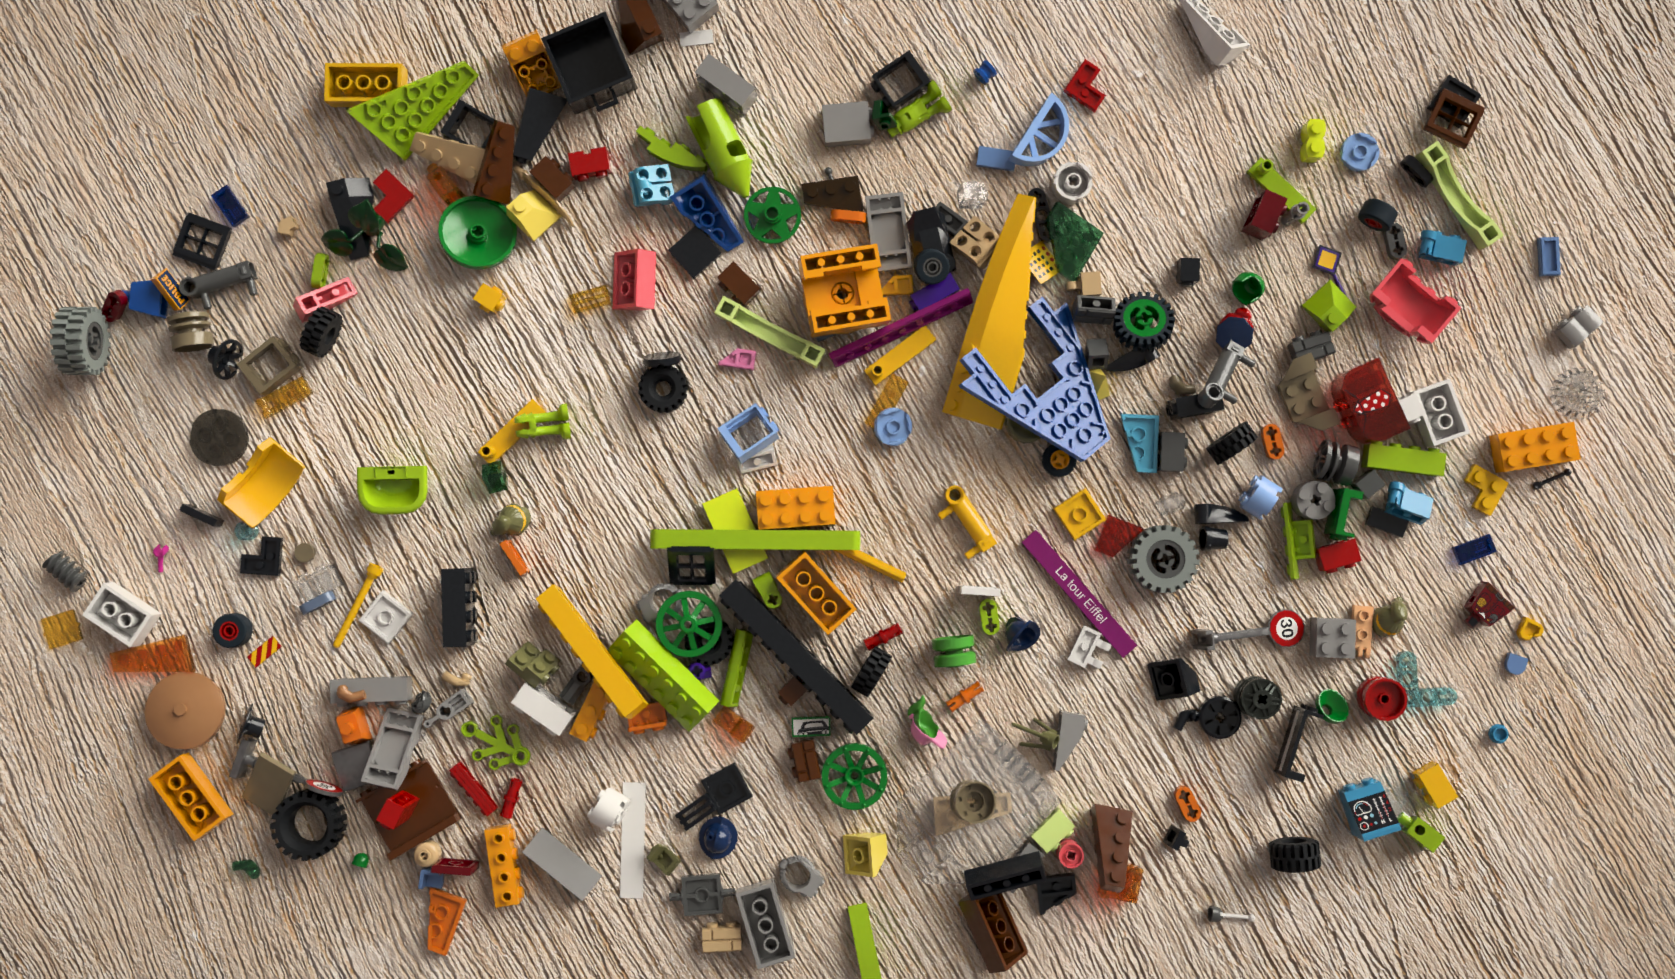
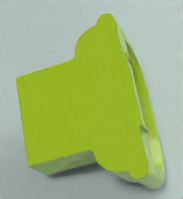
(392, 493)

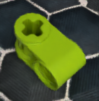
(766, 587)

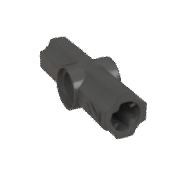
(575, 686)

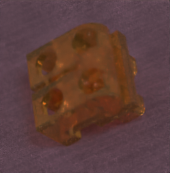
(1132, 886)

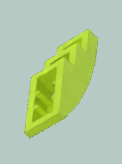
(864, 941)

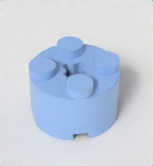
(1260, 496)

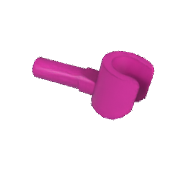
(160, 555)

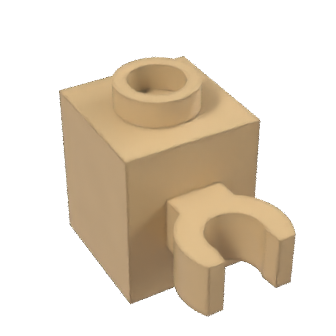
(1088, 284)

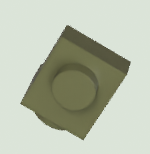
(664, 858)

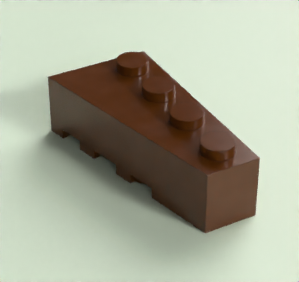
(1112, 841)

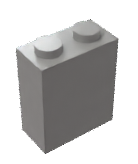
(847, 124)

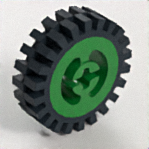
(1144, 309)

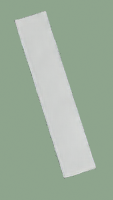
(633, 841)

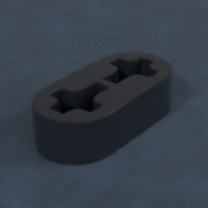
(1416, 171)

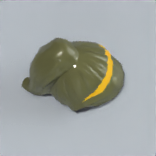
(511, 520)
(1390, 618)

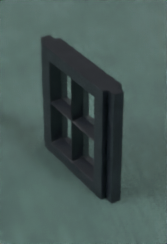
(196, 257)
(708, 565)

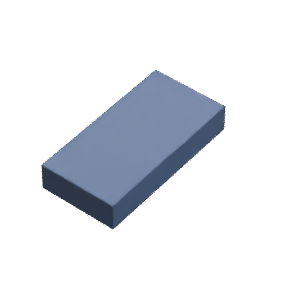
(994, 158)
(1548, 256)

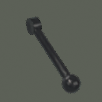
(1537, 485)

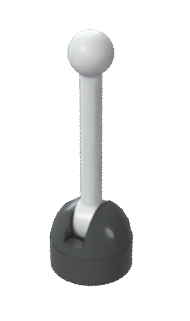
(1216, 914)

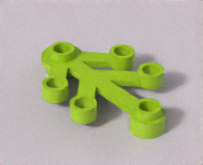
(498, 744)

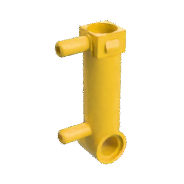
(971, 521)

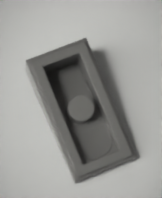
(953, 220)

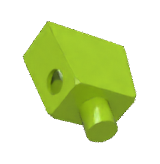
(1425, 836)

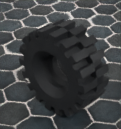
(321, 331)
(648, 385)
(1232, 443)
(719, 651)
(871, 671)

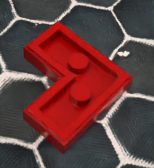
(1081, 89)
(396, 196)

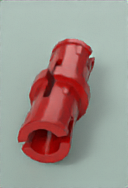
(883, 636)
(511, 798)

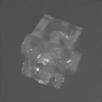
(972, 195)

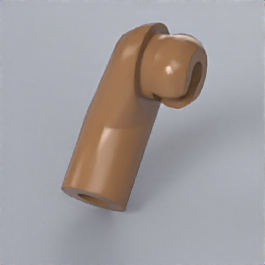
(344, 694)

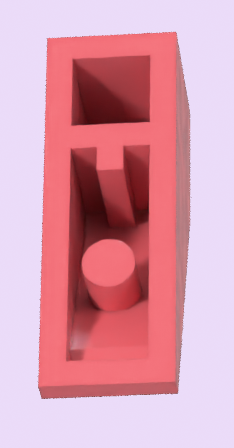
(326, 296)

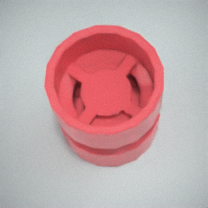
(1069, 853)

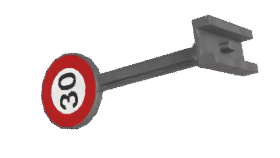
(1284, 629)
(245, 759)

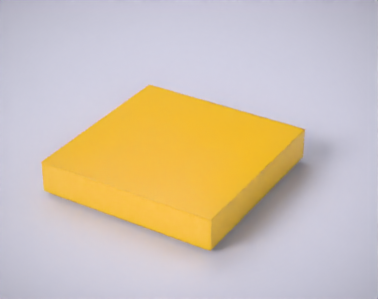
(1079, 514)

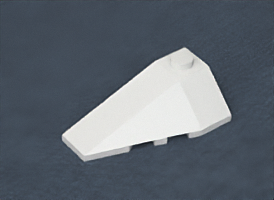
(1216, 40)

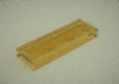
(888, 398)

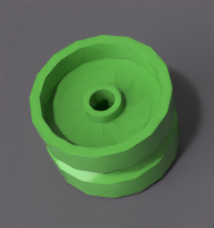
(954, 654)

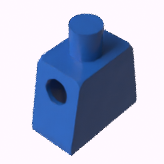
(147, 299)

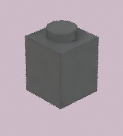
(1096, 353)
(1368, 483)

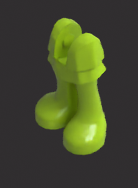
(560, 414)

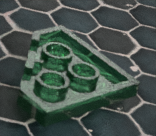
(1071, 240)

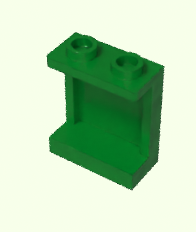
(1337, 518)

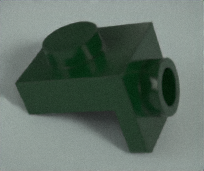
(881, 116)

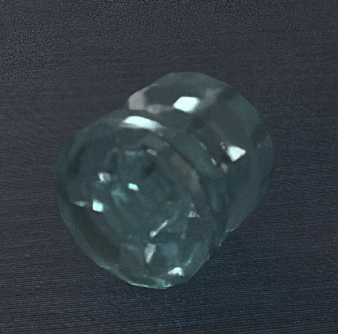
(250, 533)

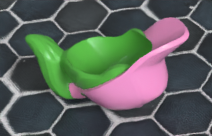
(923, 726)

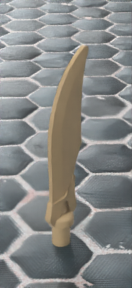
(524, 175)

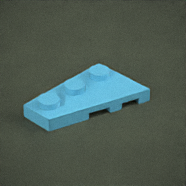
(1142, 440)

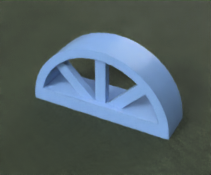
(1062, 120)

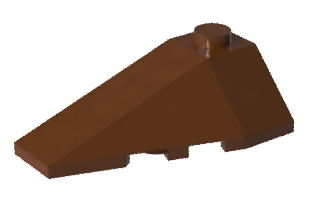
(638, 25)

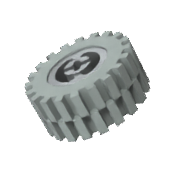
(80, 340)
(1157, 538)

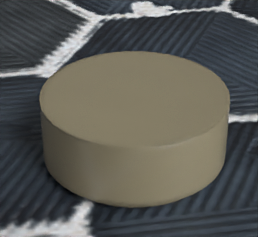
(304, 552)

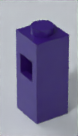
(933, 293)

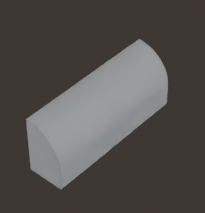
(562, 864)

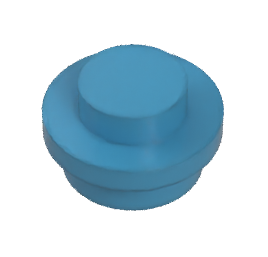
(1498, 733)

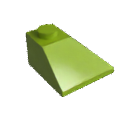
(1329, 307)

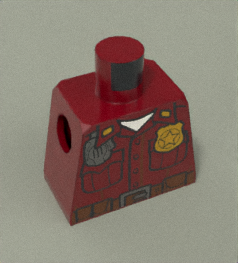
(1486, 606)

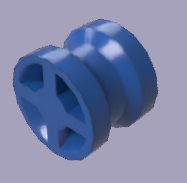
(985, 72)

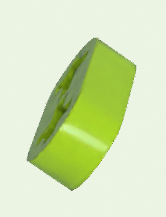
(320, 270)
(993, 615)

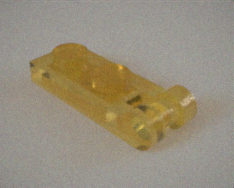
(284, 397)

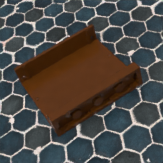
(430, 816)

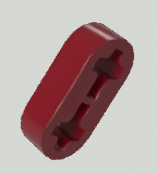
(117, 308)

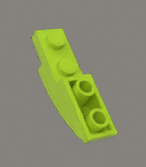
(676, 156)

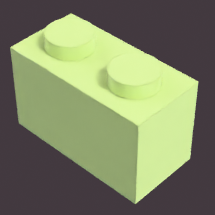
(1053, 830)

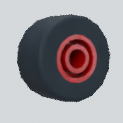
(1377, 215)
(239, 627)

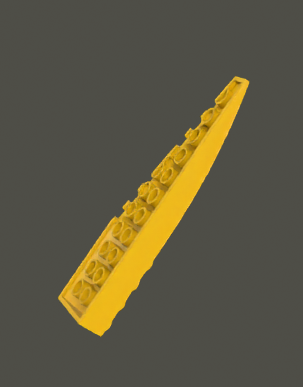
(998, 316)

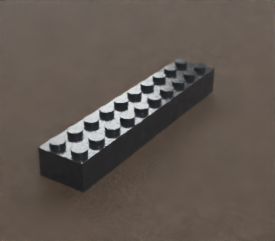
(796, 656)

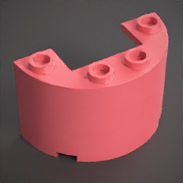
(1411, 305)

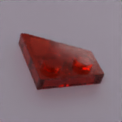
(1115, 536)

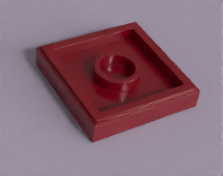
(455, 866)

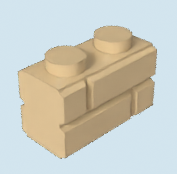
(722, 937)

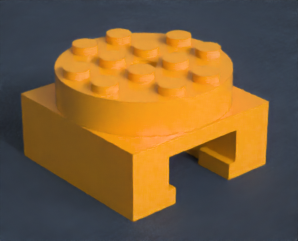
(849, 271)

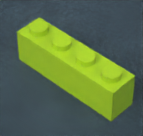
(1403, 460)

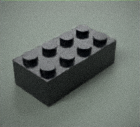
(458, 607)

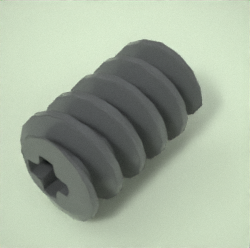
(65, 572)

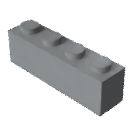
(376, 689)

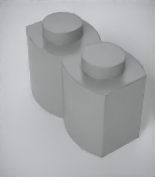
(1578, 326)

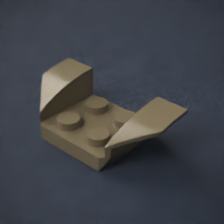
(1304, 396)

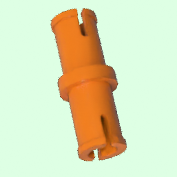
(964, 696)

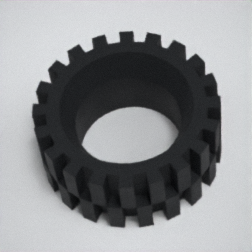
(289, 837)

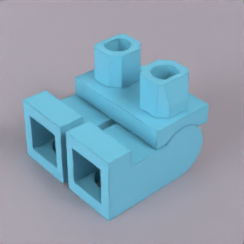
(650, 185)

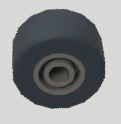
(931, 266)

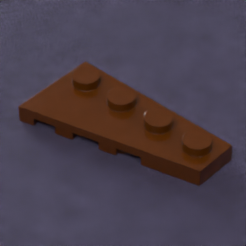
(496, 167)

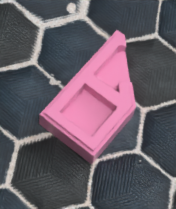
(740, 359)

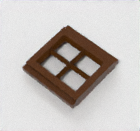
(1461, 103)

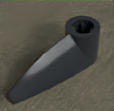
(1133, 360)
(1217, 514)

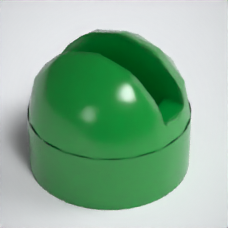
(360, 860)

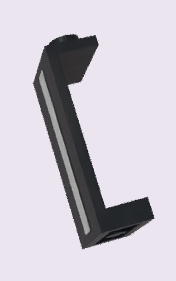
(1292, 741)

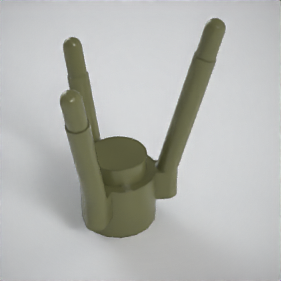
(1049, 738)

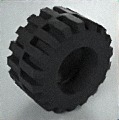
(1295, 854)

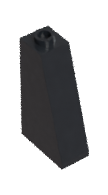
(537, 119)

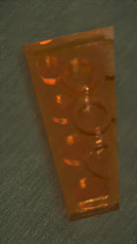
(160, 656)

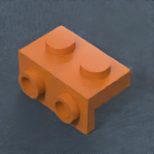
(652, 716)

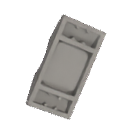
(889, 230)
(392, 749)

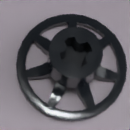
(223, 358)
(251, 726)

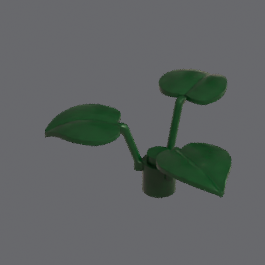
(364, 217)

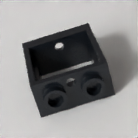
(916, 70)
(457, 117)
(1189, 406)

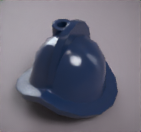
(1021, 634)
(718, 837)

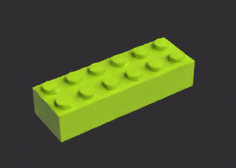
(662, 675)

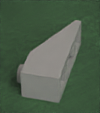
(1070, 730)

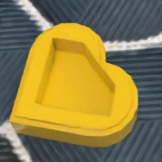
(1529, 628)

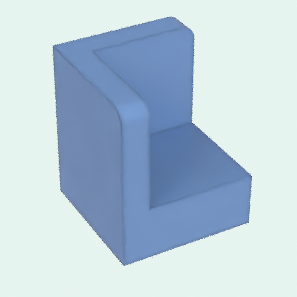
(430, 879)

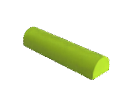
(736, 668)

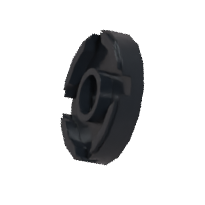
(662, 358)

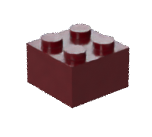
(1264, 215)

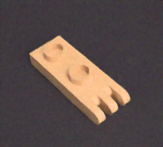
(1364, 622)

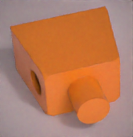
(353, 726)

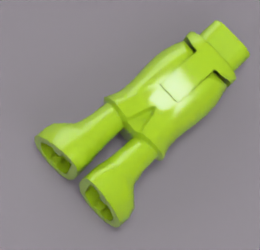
(916, 112)

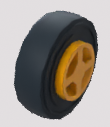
(1051, 465)

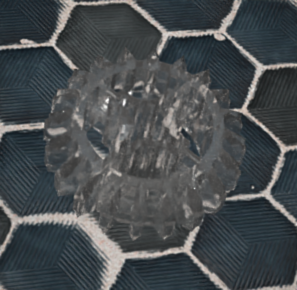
(1577, 378)

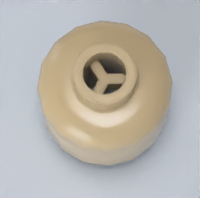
(427, 847)

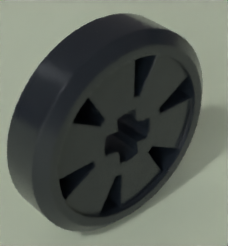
(1228, 725)

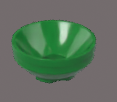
(1336, 705)

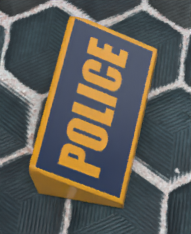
(170, 289)

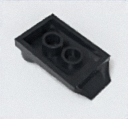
(929, 230)

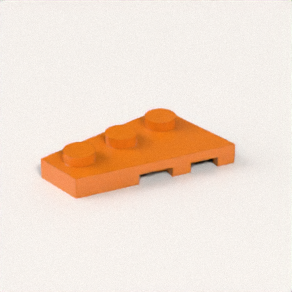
(444, 918)

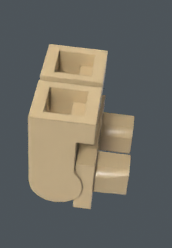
(976, 243)

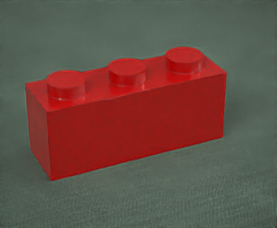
(397, 810)

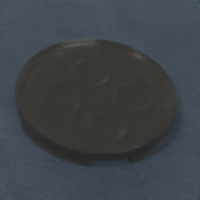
(219, 437)

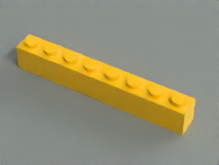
(592, 652)

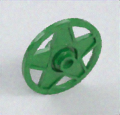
(772, 215)

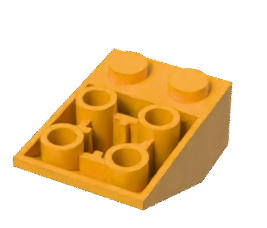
(531, 63)

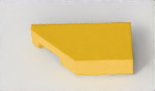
(899, 286)

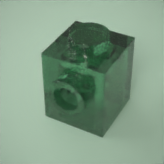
(495, 477)

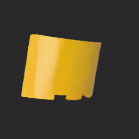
(263, 485)

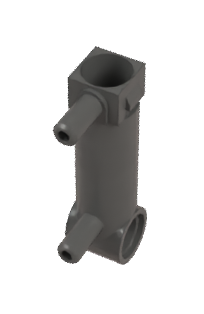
(219, 280)
(1221, 375)

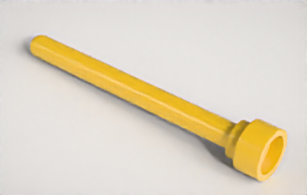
(373, 572)

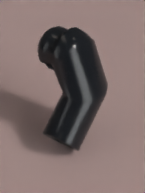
(1186, 716)

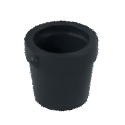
(1212, 538)

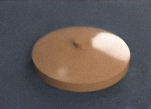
(185, 710)

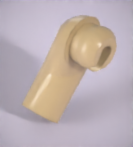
(457, 681)

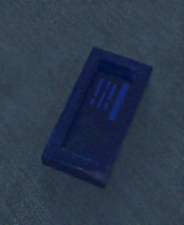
(230, 206)
(1474, 549)

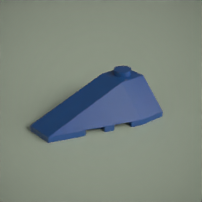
(705, 209)

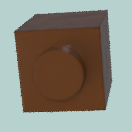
(791, 691)

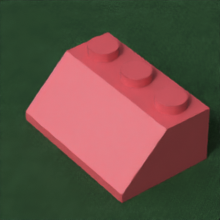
(634, 280)

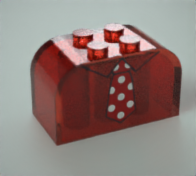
(1368, 403)

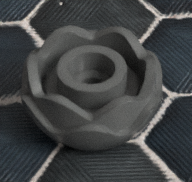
(422, 702)

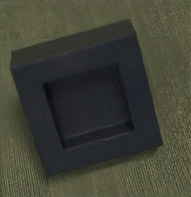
(1176, 838)

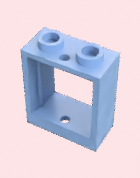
(739, 420)

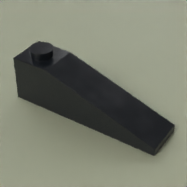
(344, 195)

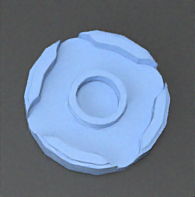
(1359, 152)
(892, 426)

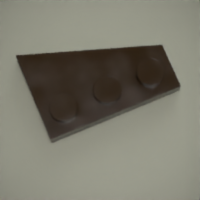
(834, 193)

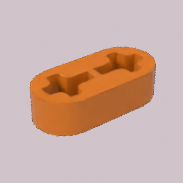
(848, 216)
(1277, 441)
(1190, 801)

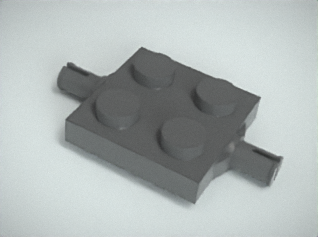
(702, 894)

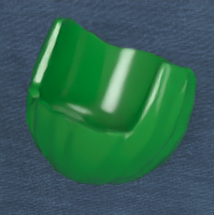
(1248, 287)

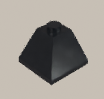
(1173, 679)

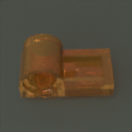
(734, 724)

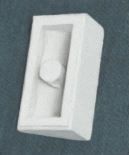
(761, 460)

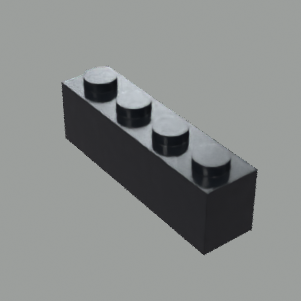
(1005, 875)

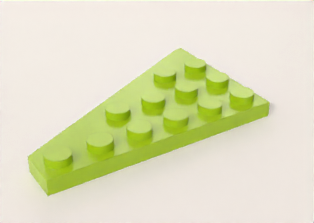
(414, 107)

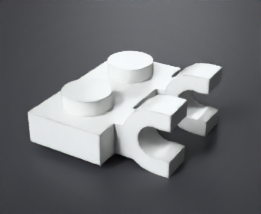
(1084, 647)

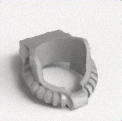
(646, 602)
(810, 887)

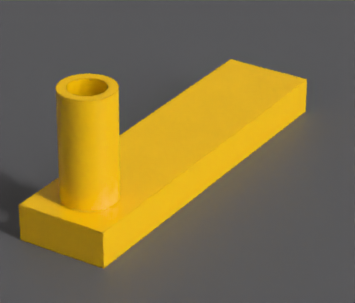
(900, 355)
(506, 436)

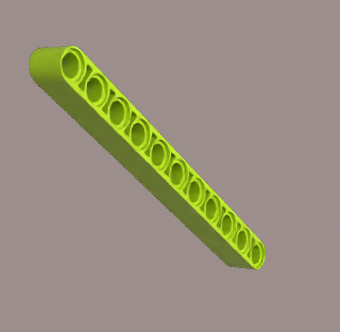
(757, 539)

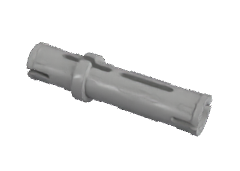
(1295, 213)

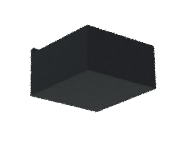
(590, 64)

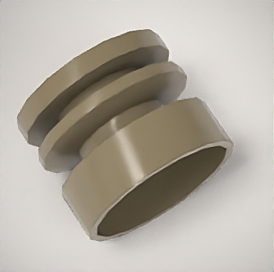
(190, 330)
(984, 801)

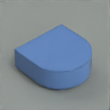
(1515, 664)

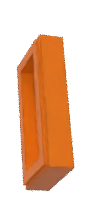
(514, 557)

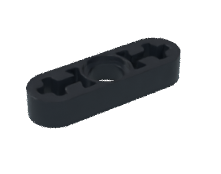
(1042, 200)

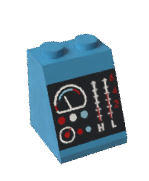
(1368, 809)

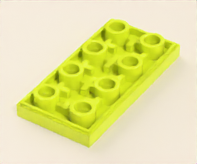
(730, 513)

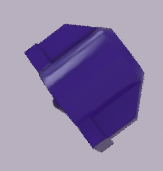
(700, 671)

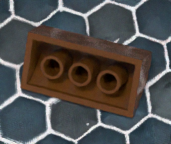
(993, 931)

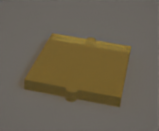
(62, 629)

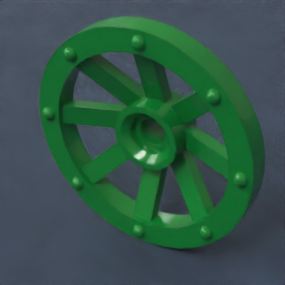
(665, 608)
(854, 781)

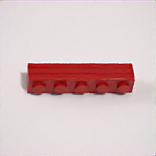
(473, 789)

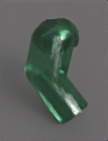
(248, 866)

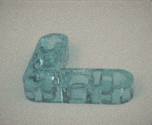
(1417, 693)

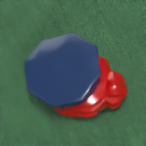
(1235, 327)

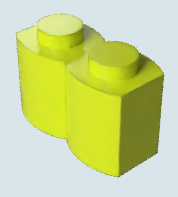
(1312, 139)

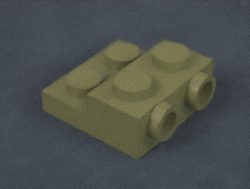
(533, 664)

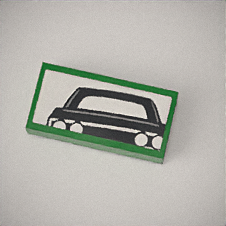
(811, 726)

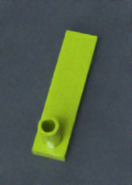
(1270, 179)

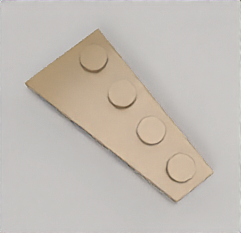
(450, 154)

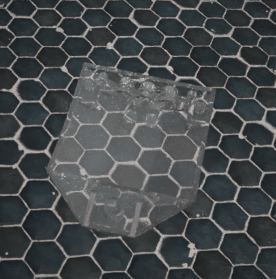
(940, 844)

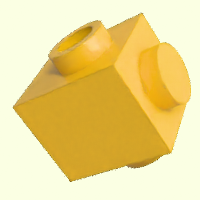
(490, 298)

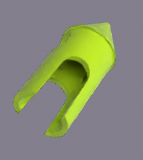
(722, 146)

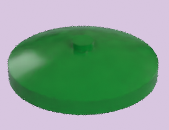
(477, 232)

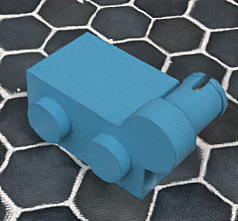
(1442, 248)
(1408, 503)

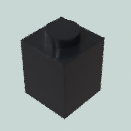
(1188, 271)

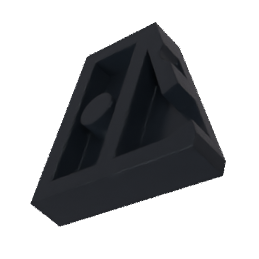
(1055, 890)

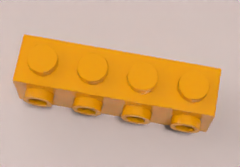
(590, 714)
(503, 865)

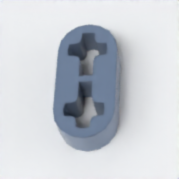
(317, 602)

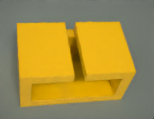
(1434, 784)

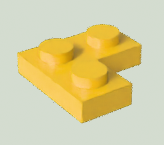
(1490, 488)

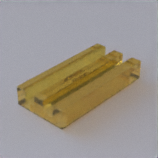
(587, 292)

